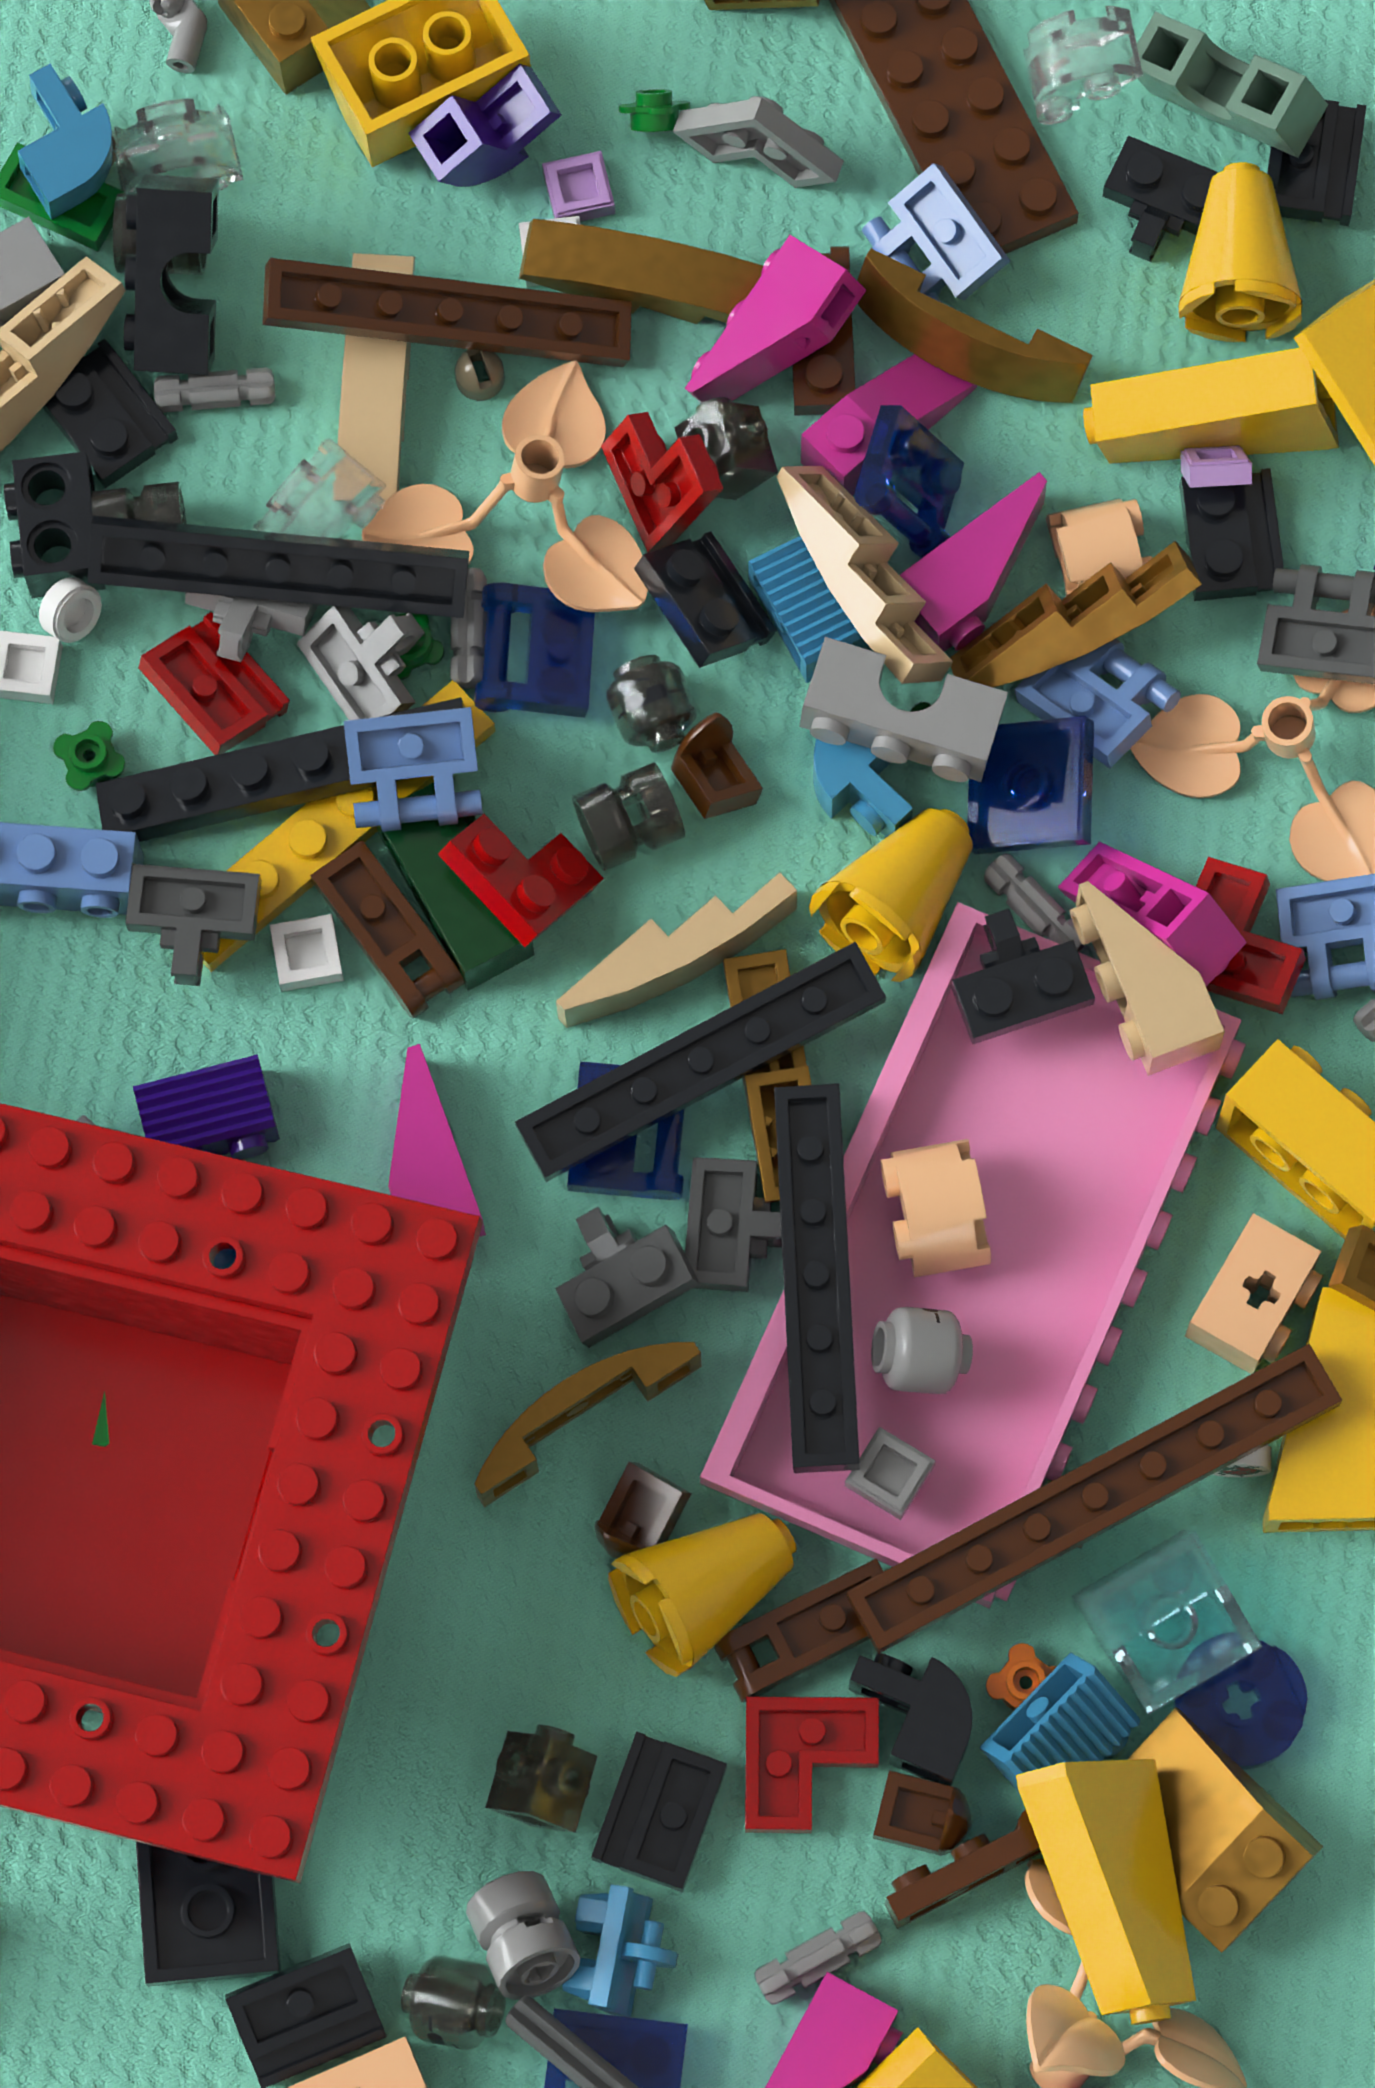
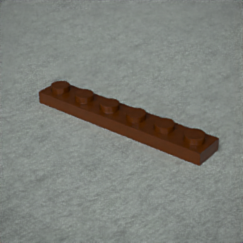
(446, 312)

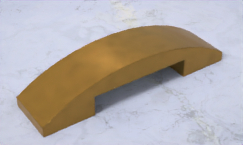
(963, 345)
(650, 1367)

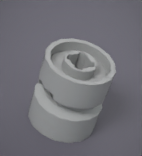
(523, 1935)

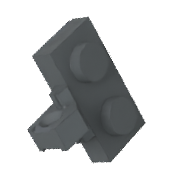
(192, 912)
(727, 1223)
(622, 1277)

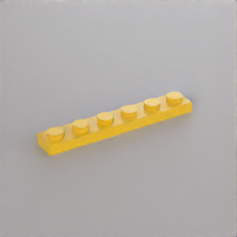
(319, 835)

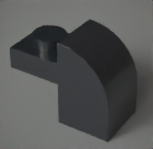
(936, 1712)

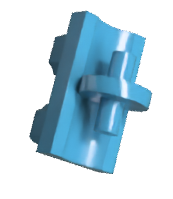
(626, 1950)

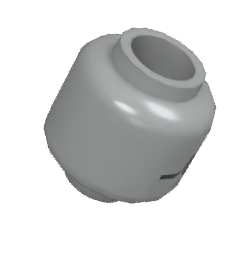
(921, 1350)

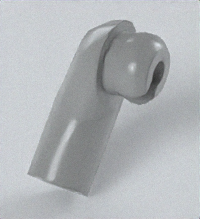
(187, 26)

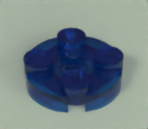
(1274, 1717)

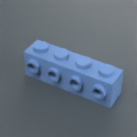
(67, 868)

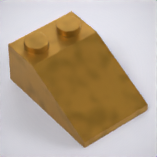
(1224, 1832)

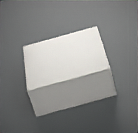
(29, 666)
(306, 952)

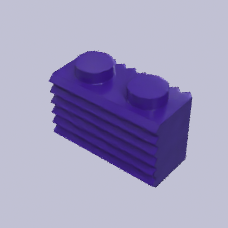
(211, 1109)

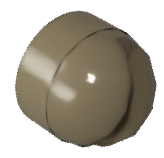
(467, 379)

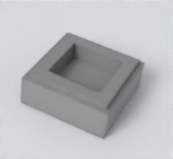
(890, 1473)

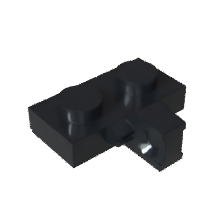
(1160, 191)
(1019, 982)

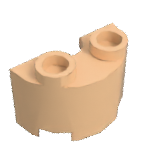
(1093, 537)
(939, 1207)

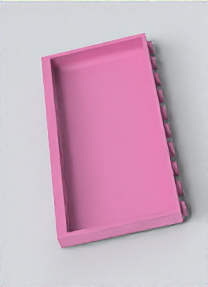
(1073, 1190)

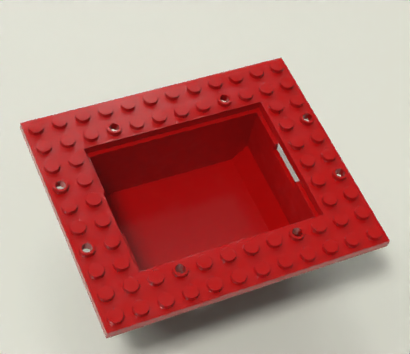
(236, 1481)

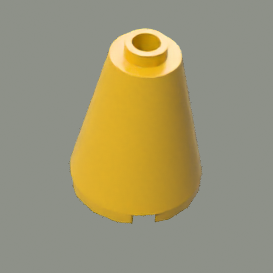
(1240, 262)
(896, 892)
(699, 1586)

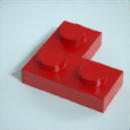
(659, 485)
(519, 890)
(1263, 968)
(789, 1739)

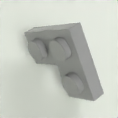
(763, 132)

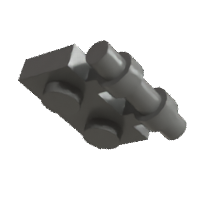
(1321, 641)

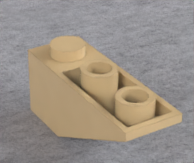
(1157, 991)

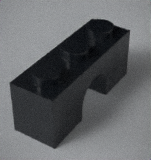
(168, 327)

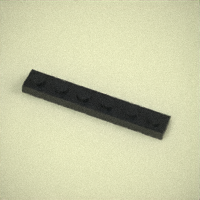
(278, 566)
(234, 783)
(700, 1061)
(816, 1279)

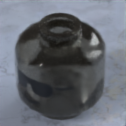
(651, 703)
(453, 2002)

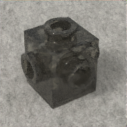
(735, 442)
(542, 1779)

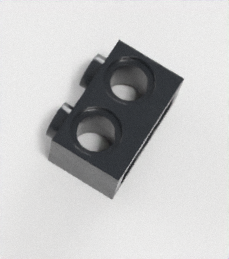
(53, 525)

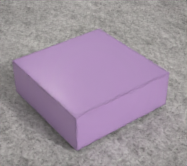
(579, 187)
(1216, 466)

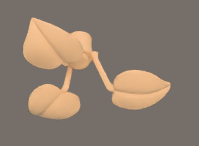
(548, 428)
(1196, 756)
(1073, 2044)

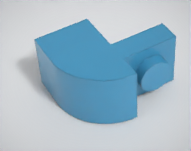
(75, 156)
(852, 776)

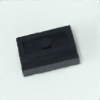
(1325, 174)
(109, 415)
(1232, 537)
(705, 599)
(659, 1811)
(305, 2015)

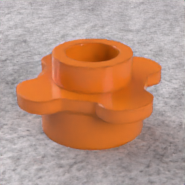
(1021, 1664)

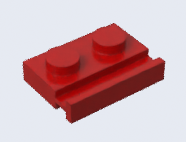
(212, 694)

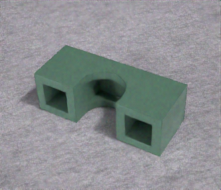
(1249, 98)

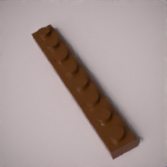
(1093, 1498)

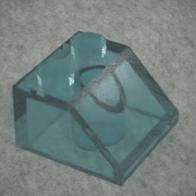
(1167, 1620)

